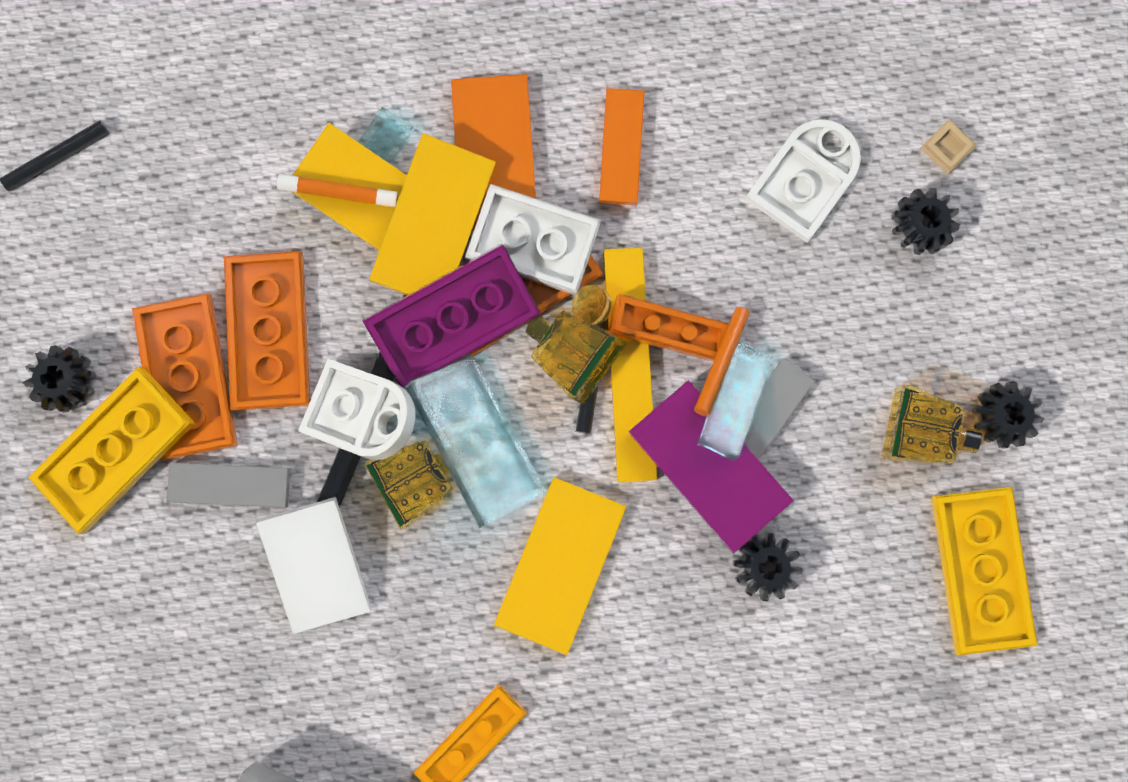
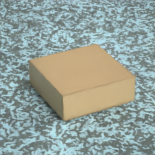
(948, 146)

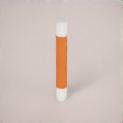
(337, 190)

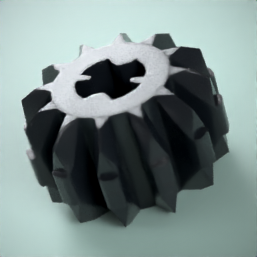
(912, 214)
(67, 390)
(994, 416)
(760, 555)

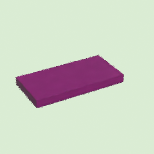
(452, 316)
(728, 495)

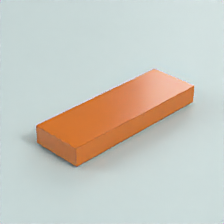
(621, 147)
(666, 327)

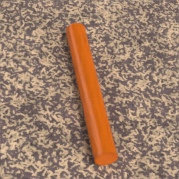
(722, 361)

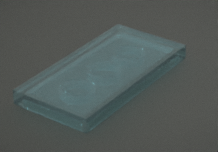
(475, 440)

